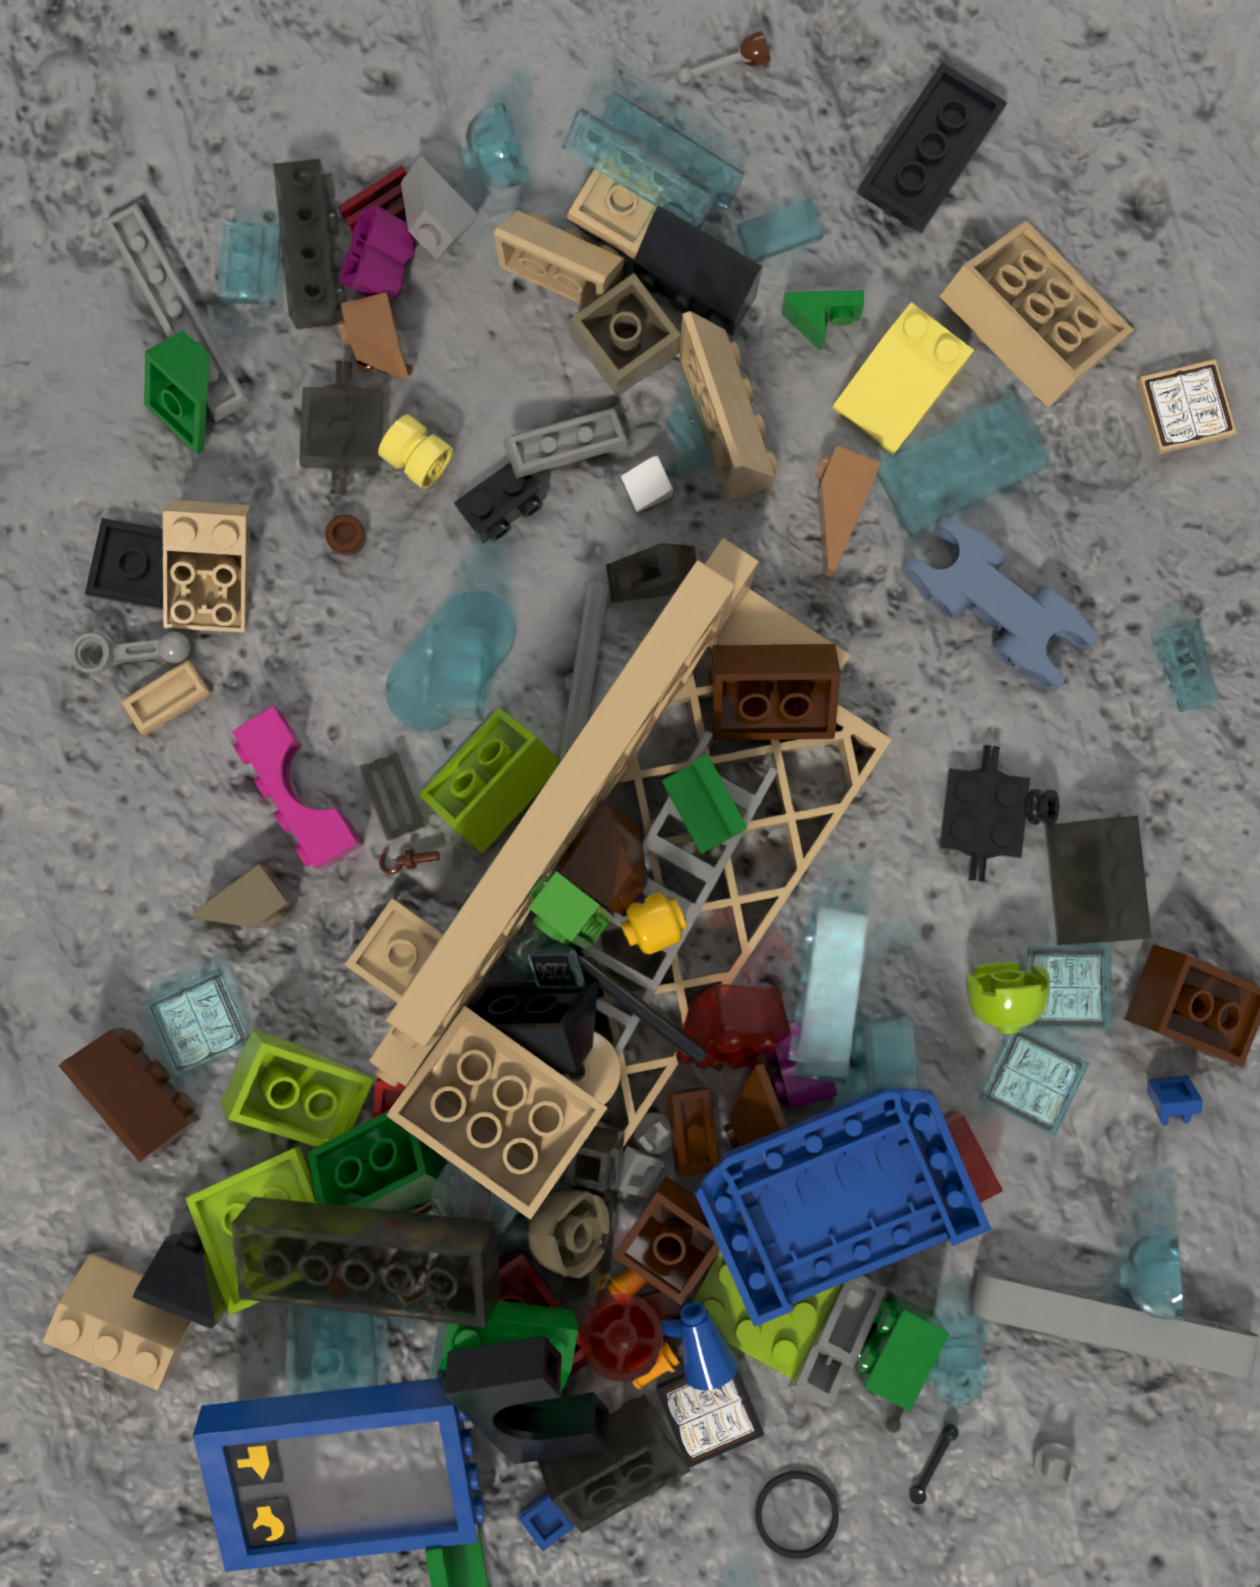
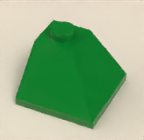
(178, 387)

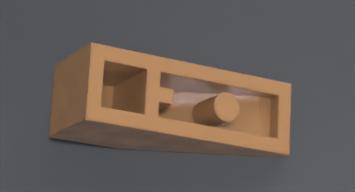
(840, 499)

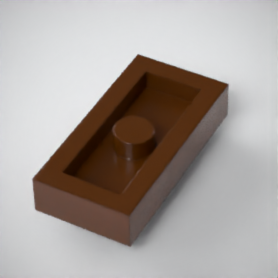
(692, 1131)

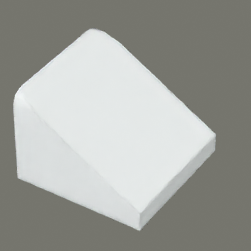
(647, 484)

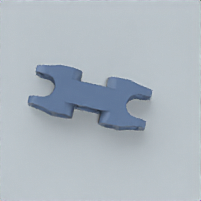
(1019, 619)

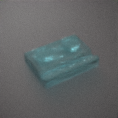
(249, 263)

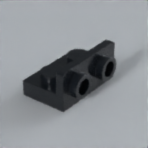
(499, 502)

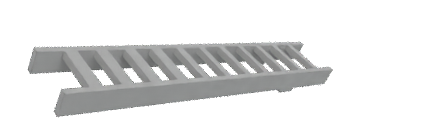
(689, 910)

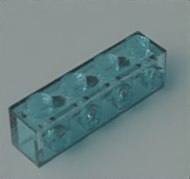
(831, 995)

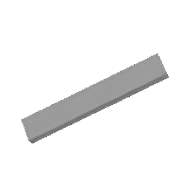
(173, 303)

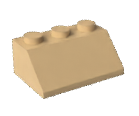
(557, 258)
(115, 1331)

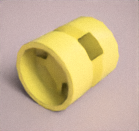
(409, 447)

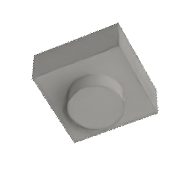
(639, 1172)

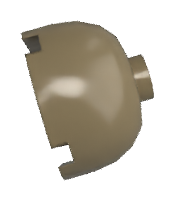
(568, 1232)

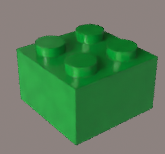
(900, 1351)

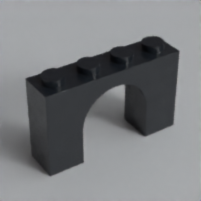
(517, 1404)

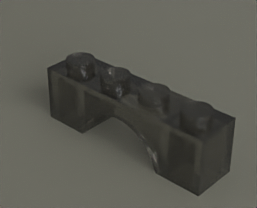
(598, 1171)

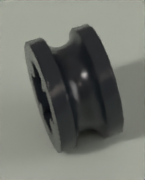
(1042, 807)

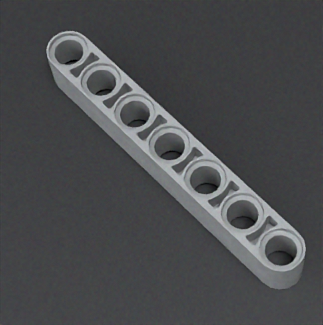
(1113, 1324)

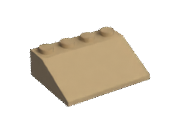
(1035, 312)
(725, 408)
(497, 1112)

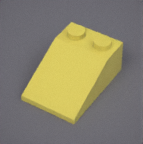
(903, 378)

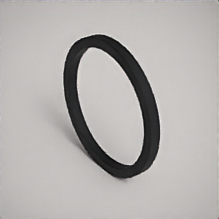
(801, 1554)

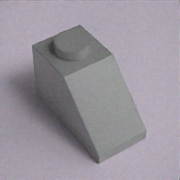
(434, 209)

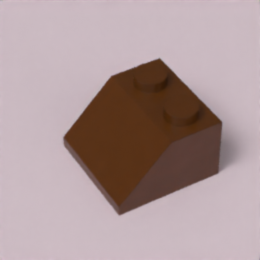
(670, 1242)

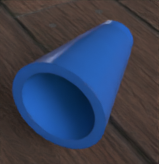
(706, 1354)

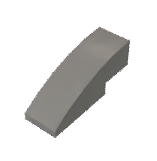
(838, 1340)

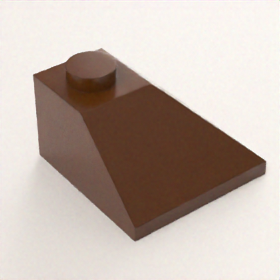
(607, 859)
(753, 1108)

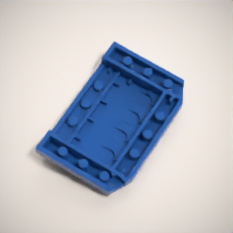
(838, 1198)

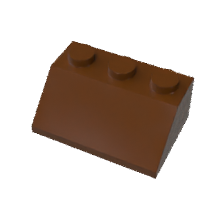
(774, 691)
(131, 1092)

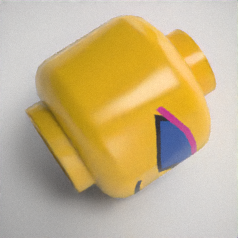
(654, 923)

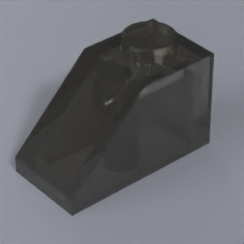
(650, 572)

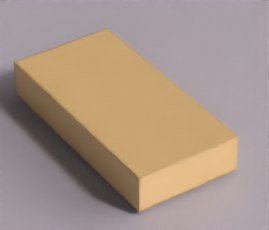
(166, 697)

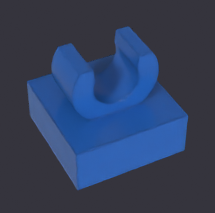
(1174, 1098)

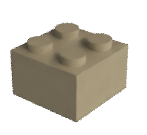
(625, 334)

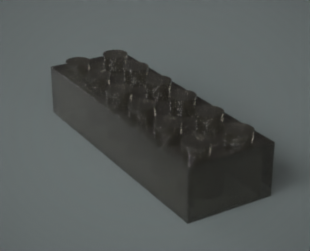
(367, 1261)

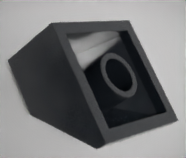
(183, 1281)

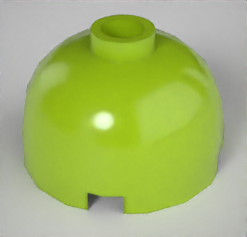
(1007, 996)

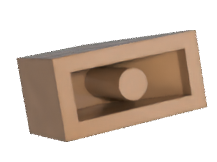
(373, 333)

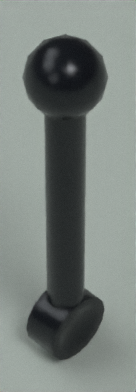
(917, 1492)

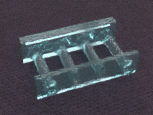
(653, 159)

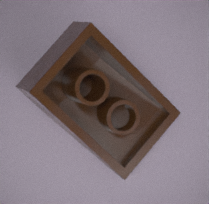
(1196, 1005)

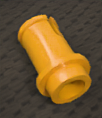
(626, 1282)
(667, 1362)

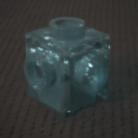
(959, 1372)

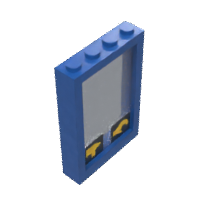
(338, 1474)

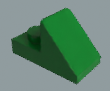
(811, 309)

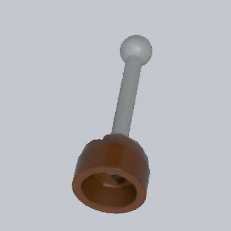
(752, 52)

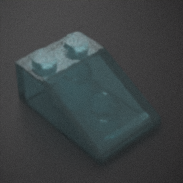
(328, 1350)

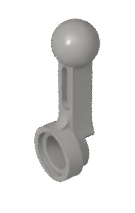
(172, 647)

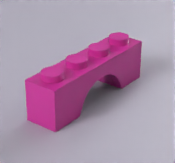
(270, 748)

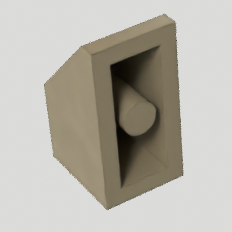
(250, 901)

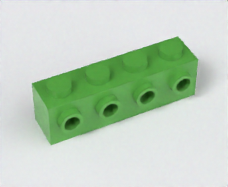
(567, 912)

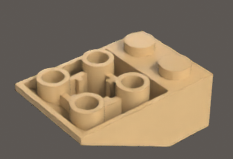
(205, 565)

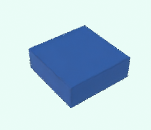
(544, 1521)

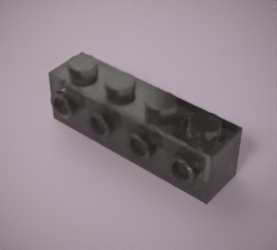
(308, 243)

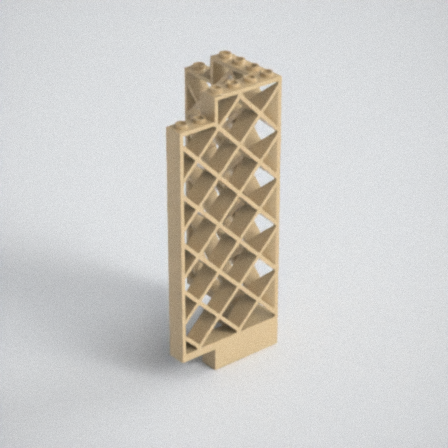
(706, 610)

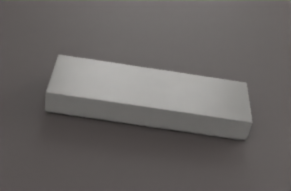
(565, 442)

